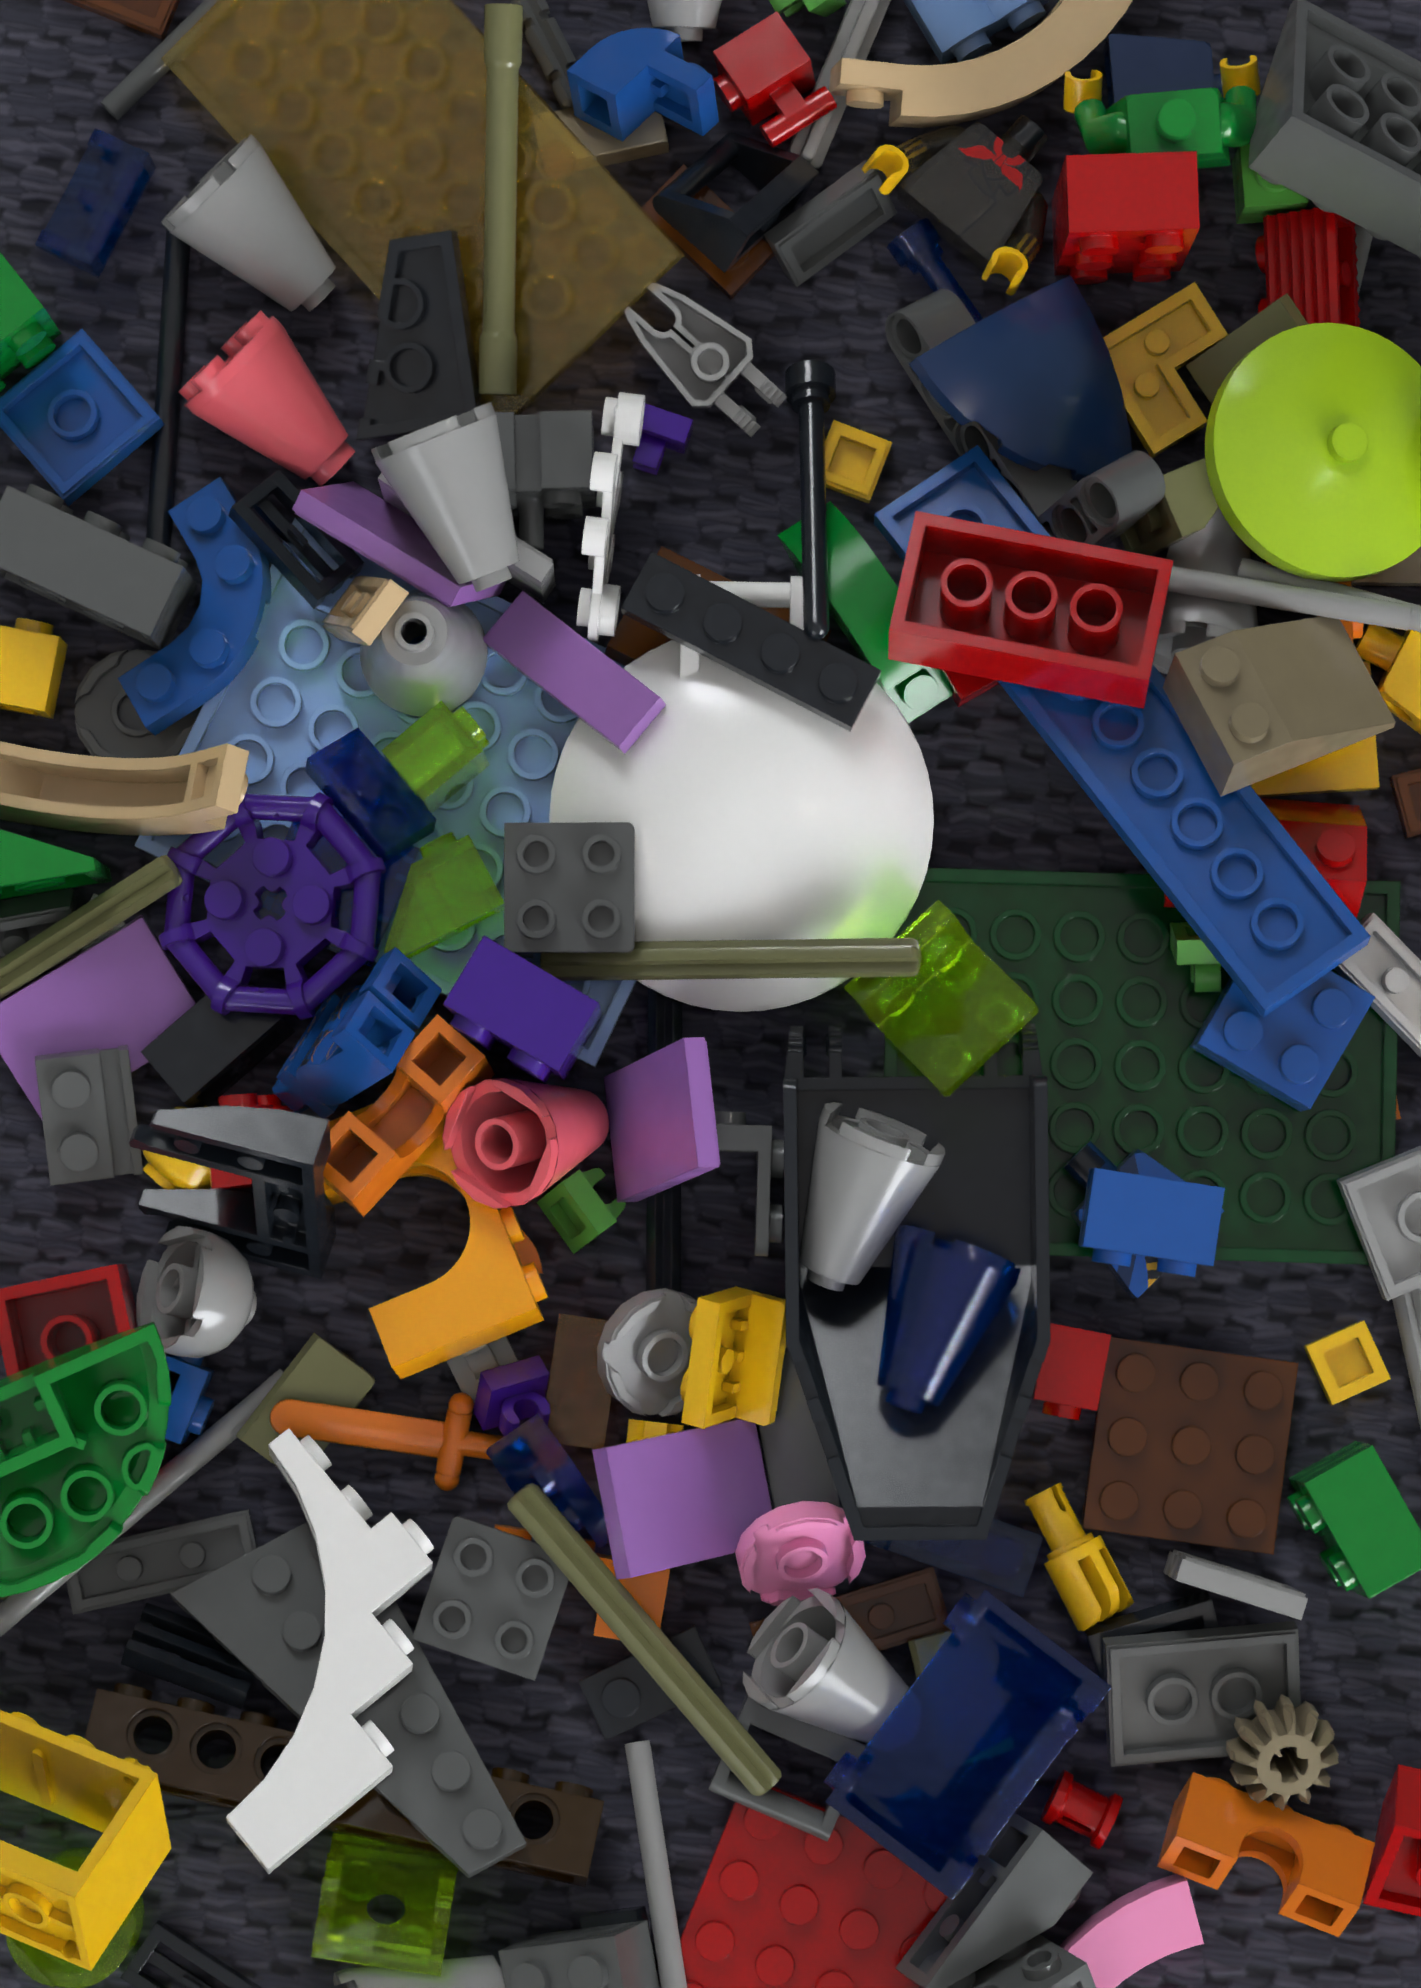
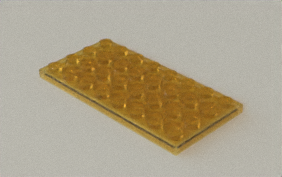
(385, 139)

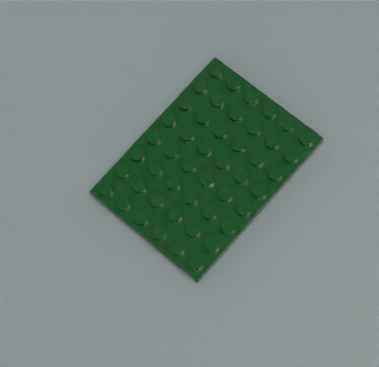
(1123, 1069)

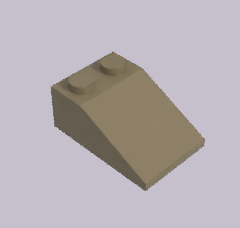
(1273, 699)

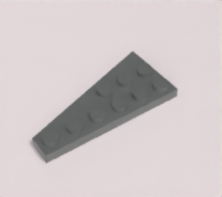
(273, 1620)

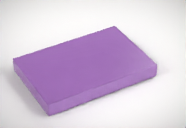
(386, 538)
(99, 998)
(662, 1120)
(680, 1495)

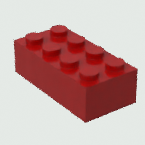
(1029, 609)

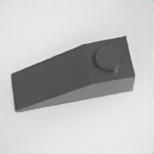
(1008, 1899)

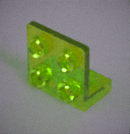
(954, 1007)

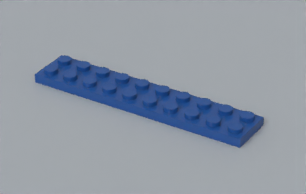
(1212, 855)

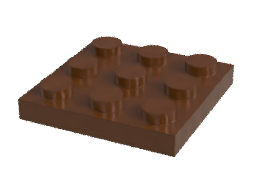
(1190, 1446)

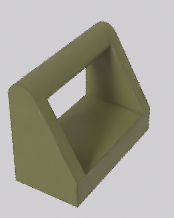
(1182, 512)

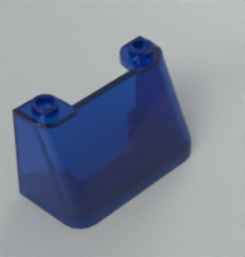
(965, 1742)

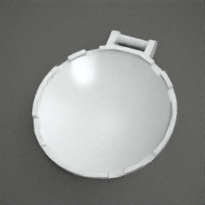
(756, 814)

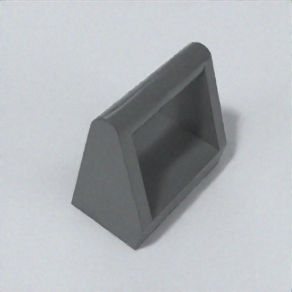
(772, 1802)

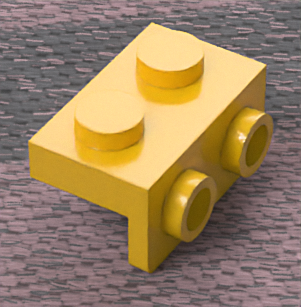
(734, 1358)

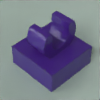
(661, 431)
(512, 1394)

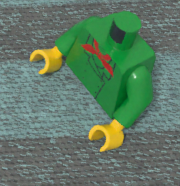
(1169, 119)

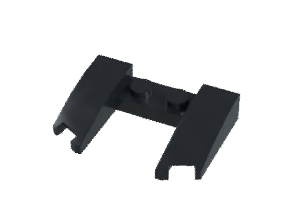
(285, 1156)

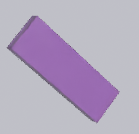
(574, 672)

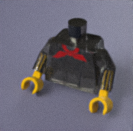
(974, 191)

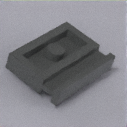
(88, 1114)

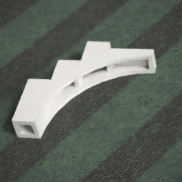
(363, 1572)

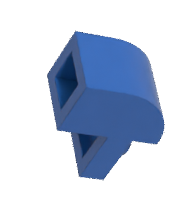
(637, 75)

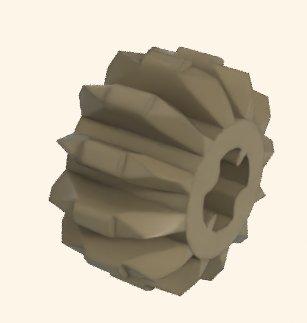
(1275, 1731)

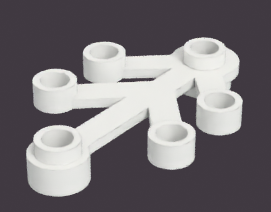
(600, 605)

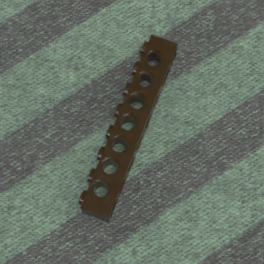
(128, 1710)

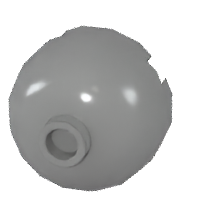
(196, 1293)

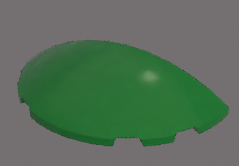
(78, 1453)

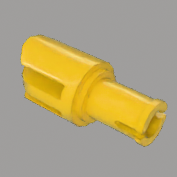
(1078, 1562)

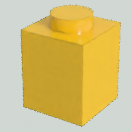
(30, 667)

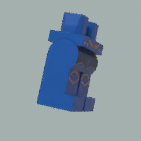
(357, 1037)

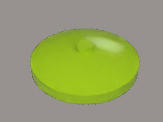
(1320, 452)

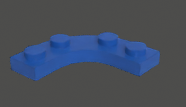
(225, 624)

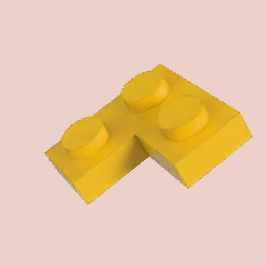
(1146, 363)

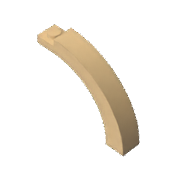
(982, 85)
(122, 794)

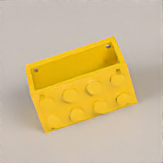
(51, 1904)

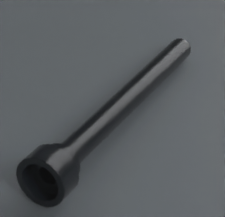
(810, 391)

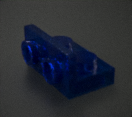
(537, 1457)

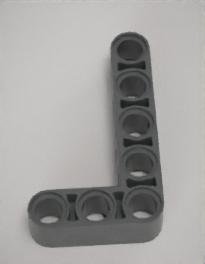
(1082, 511)

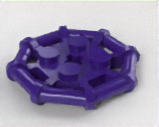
(309, 906)

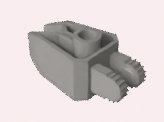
(713, 363)

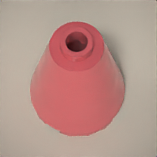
(520, 1137)

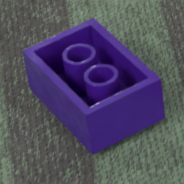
(523, 1009)

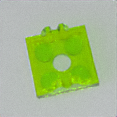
(366, 1868)

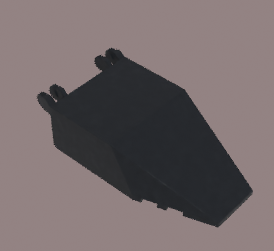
(943, 1468)

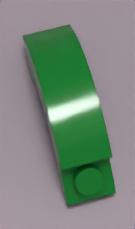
(863, 605)

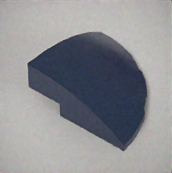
(1035, 382)

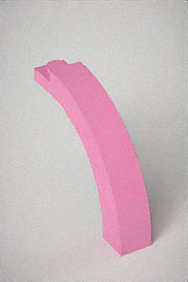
(1136, 1931)

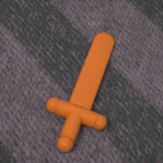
(392, 1432)

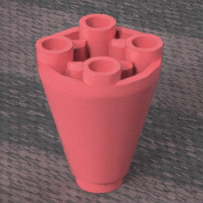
(270, 401)

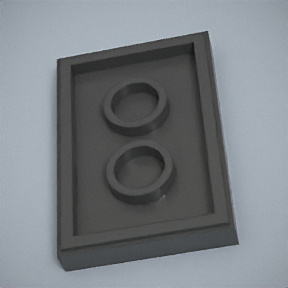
(1183, 1689)

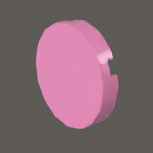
(797, 1551)

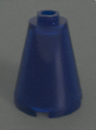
(936, 1314)

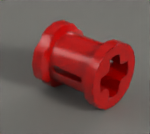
(1082, 1809)

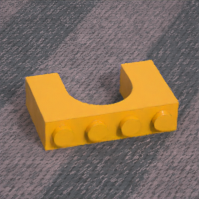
(471, 1304)

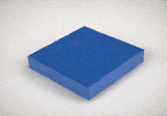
(76, 417)

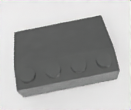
(1343, 124)

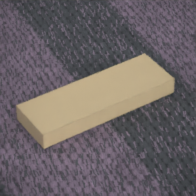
(364, 609)

